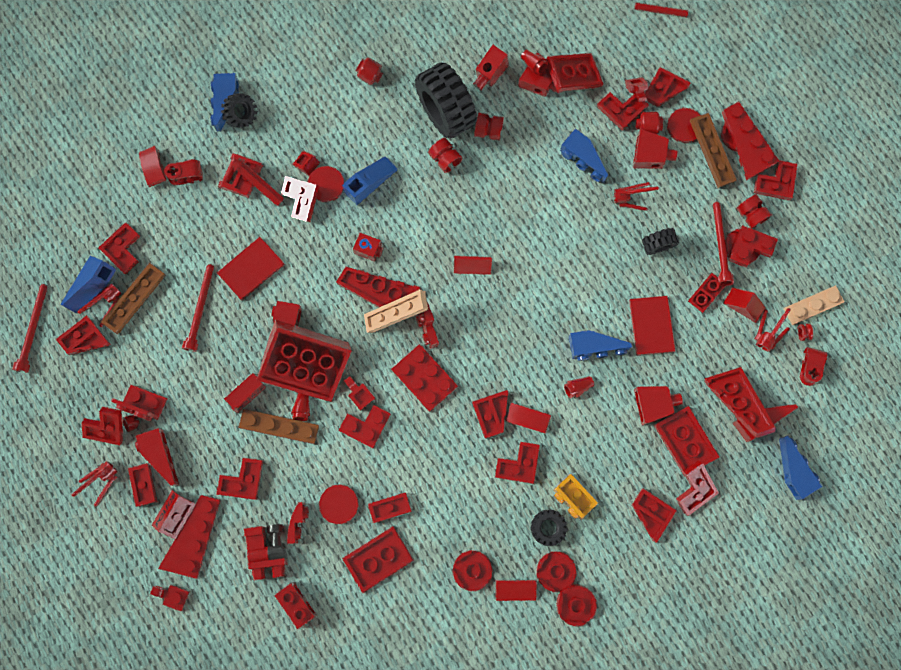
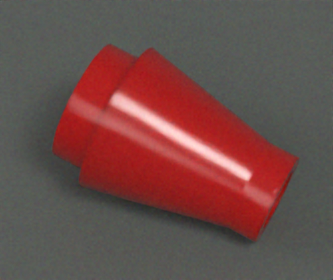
(534, 62)
(576, 387)
(301, 408)

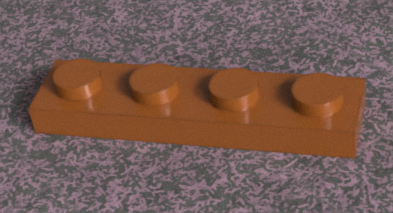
(713, 150)
(133, 298)
(278, 426)

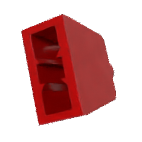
(499, 63)
(537, 83)
(652, 151)
(655, 402)

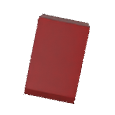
(745, 303)

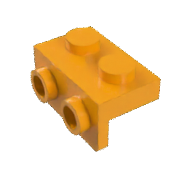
(575, 497)

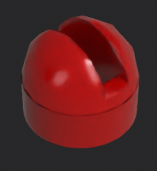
(130, 422)

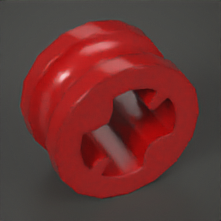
(805, 332)

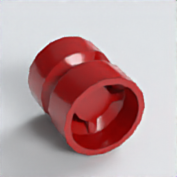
(488, 126)
(443, 152)
(753, 211)

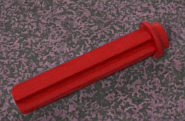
(257, 181)

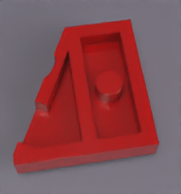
(665, 87)
(82, 337)
(491, 413)
(653, 513)

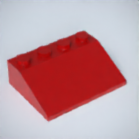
(303, 361)

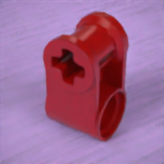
(184, 171)
(814, 363)

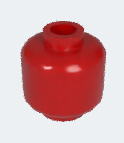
(369, 71)
(650, 122)

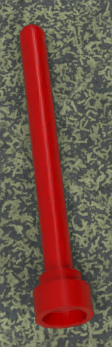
(725, 277)
(191, 341)
(22, 363)

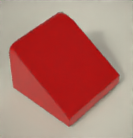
(306, 163)

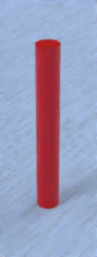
(661, 9)

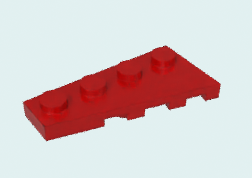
(748, 141)
(374, 288)
(741, 399)
(189, 547)

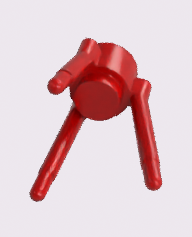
(622, 195)
(110, 293)
(767, 340)
(104, 472)

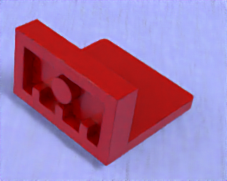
(141, 403)

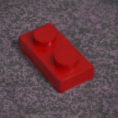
(142, 485)
(389, 507)

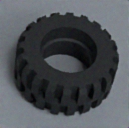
(446, 100)

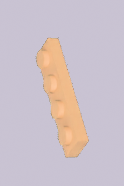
(396, 311)

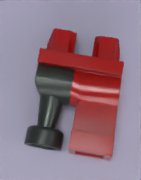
(263, 556)

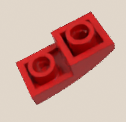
(151, 166)
(706, 293)
(528, 418)
(298, 516)

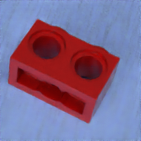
(295, 605)

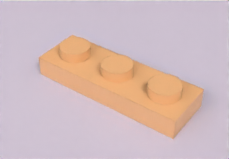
(814, 305)

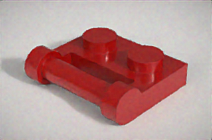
(240, 185)

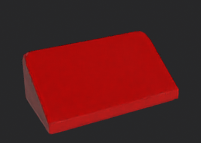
(472, 265)
(516, 590)

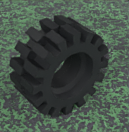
(249, 112)
(660, 241)
(557, 518)

